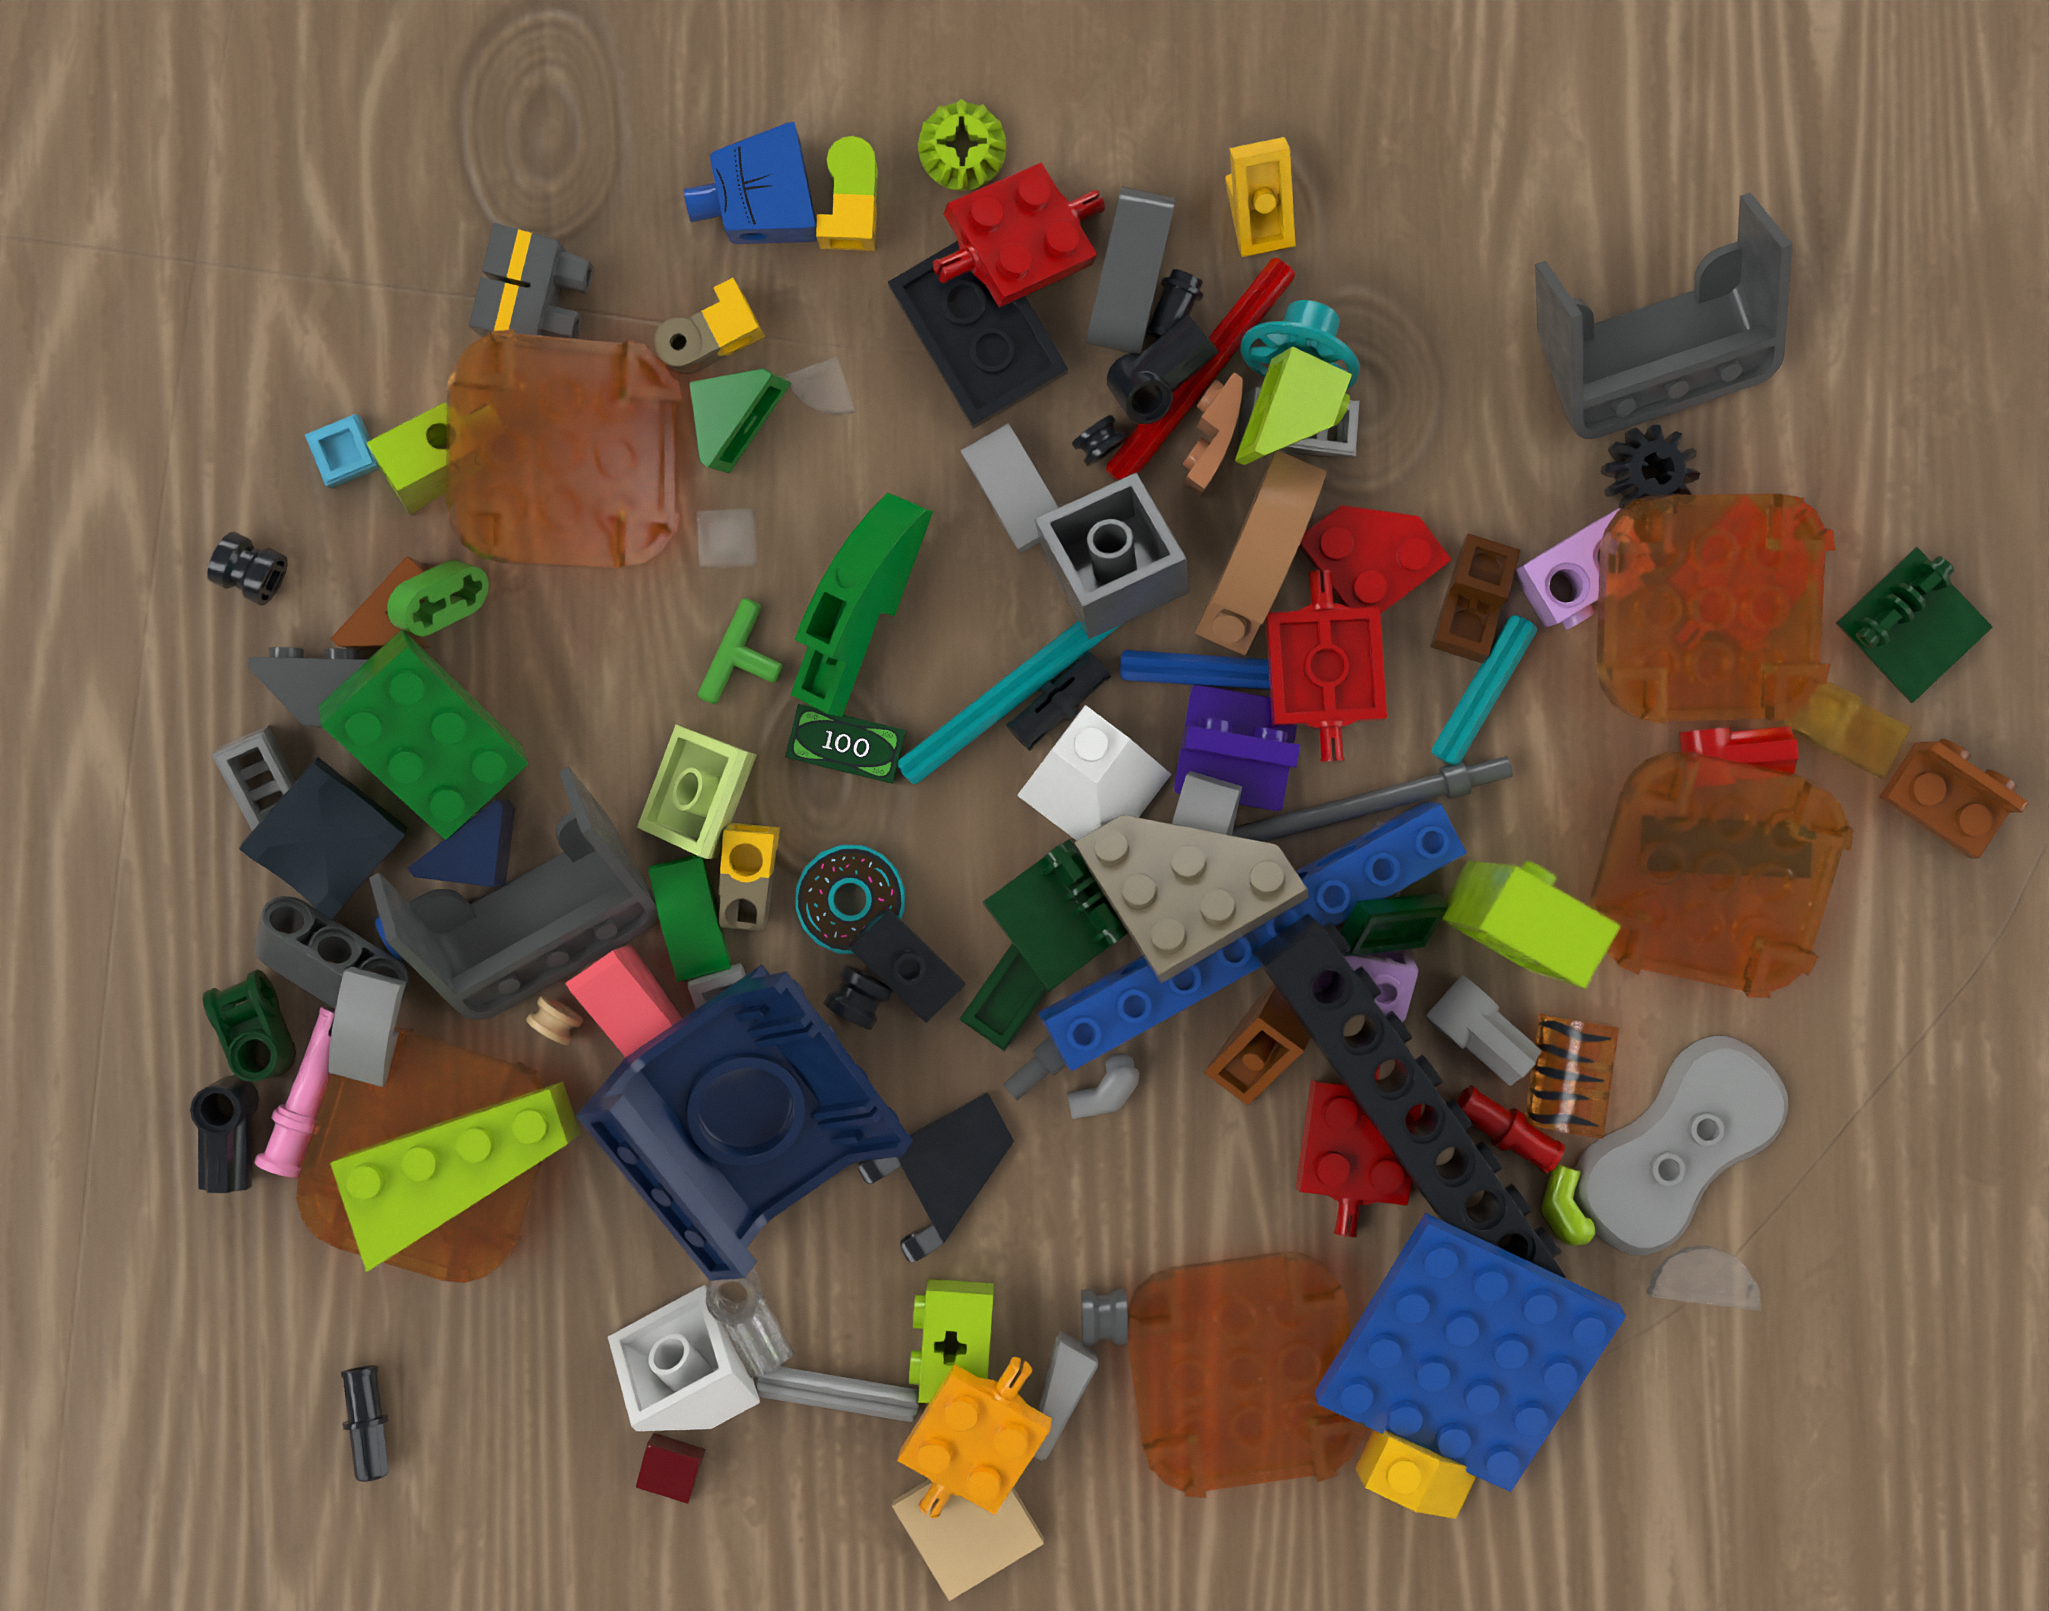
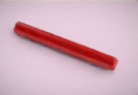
(1227, 339)

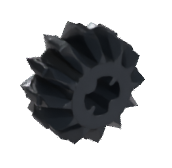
(1649, 451)

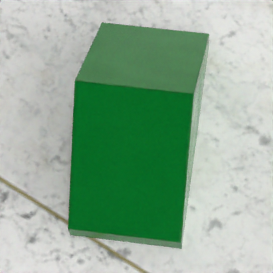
(731, 413)

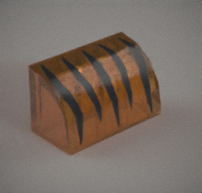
(1572, 1075)

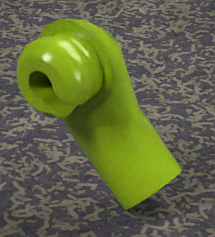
(1561, 1210)

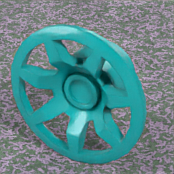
(1305, 326)

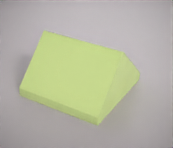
(696, 792)

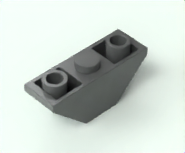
(303, 681)

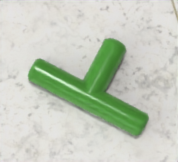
(734, 653)

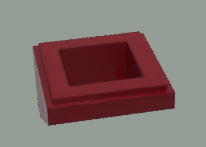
(670, 1467)

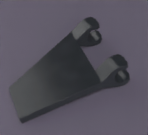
(947, 1168)

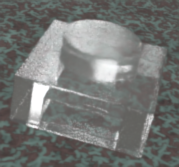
(726, 538)

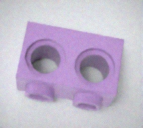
(1578, 562)

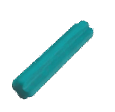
(1484, 690)

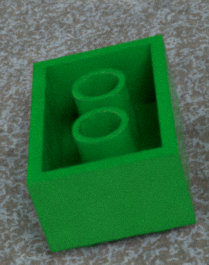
(422, 735)

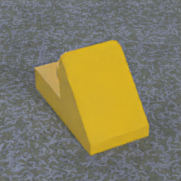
(1262, 196)

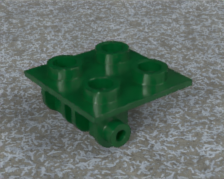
(1914, 623)
(1056, 915)

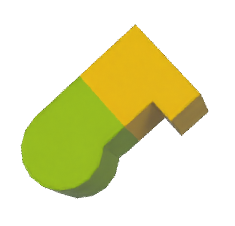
(854, 197)

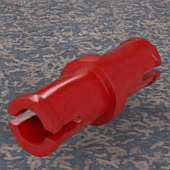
(1510, 1130)

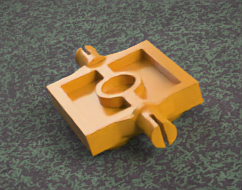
(975, 1438)

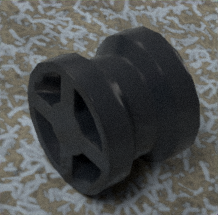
(858, 997)

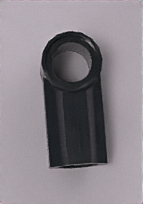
(1159, 371)
(223, 1139)

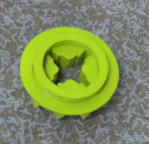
(982, 160)

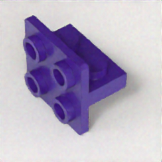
(1234, 741)

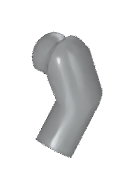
(1110, 1093)

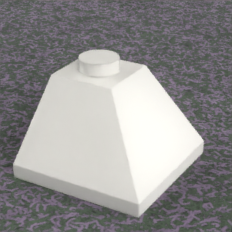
(1093, 777)
(680, 1369)

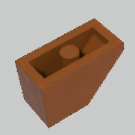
(1259, 1047)

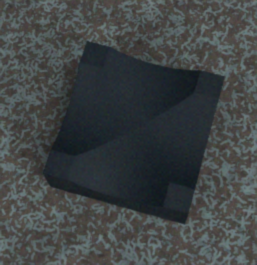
(324, 837)

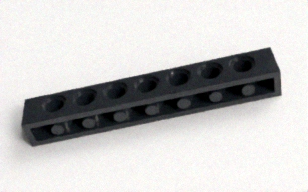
(1292, 964)

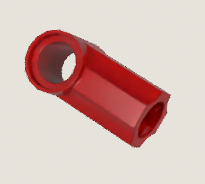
(1765, 747)

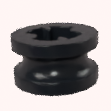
(1099, 440)

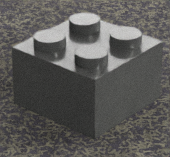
(1113, 555)

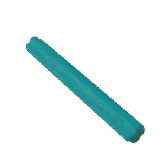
(997, 702)

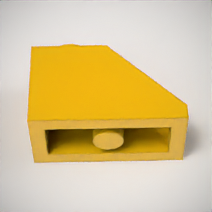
(1413, 1475)

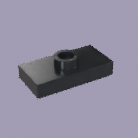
(906, 964)

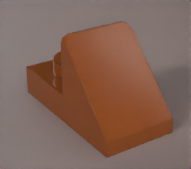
(370, 625)

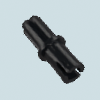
(365, 1423)

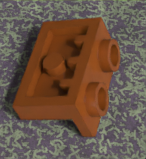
(1952, 795)

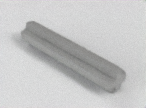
(839, 1393)

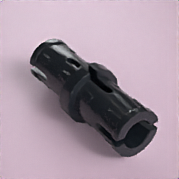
(1058, 700)

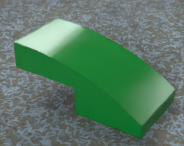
(689, 917)

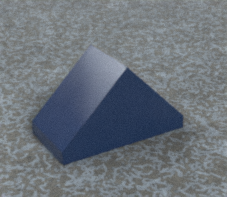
(475, 851)

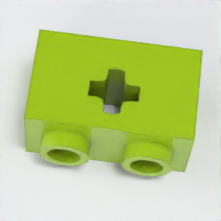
(957, 1308)

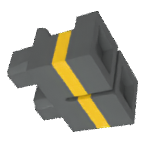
(526, 285)

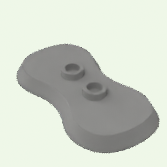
(1710, 1114)

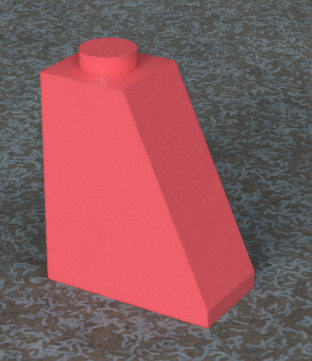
(624, 999)

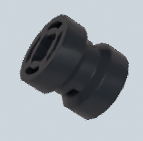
(249, 569)

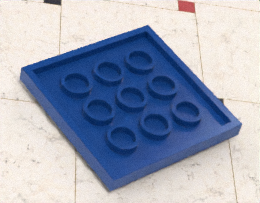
(1469, 1352)

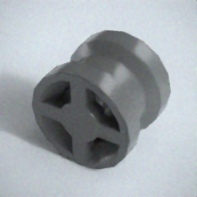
(1104, 1317)

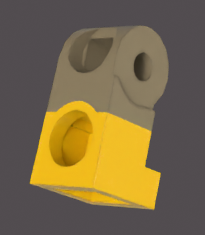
(709, 334)
(747, 875)

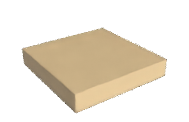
(966, 1540)

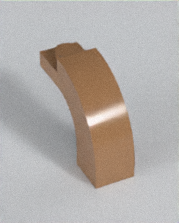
(1262, 552)

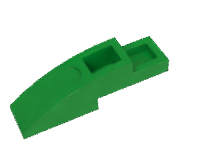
(858, 586)

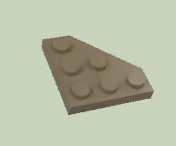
(1187, 887)

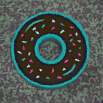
(822, 879)

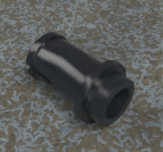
(1176, 301)

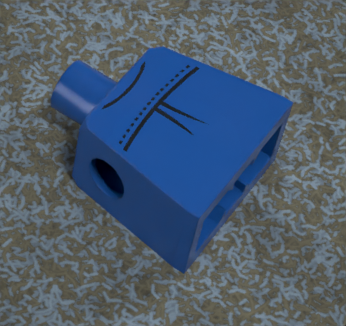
(758, 190)

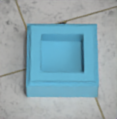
(342, 451)

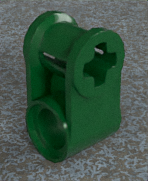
(246, 1024)

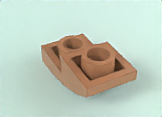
(1220, 416)

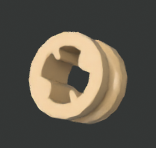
(554, 1020)

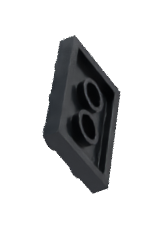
(980, 349)

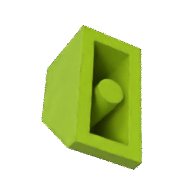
(1293, 404)

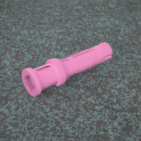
(298, 1117)

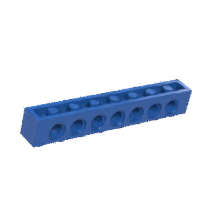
(1360, 870)

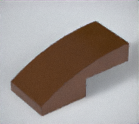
(1475, 598)

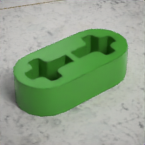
(436, 589)

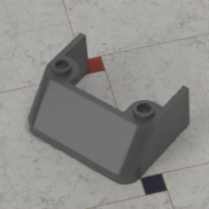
(1678, 349)
(530, 929)

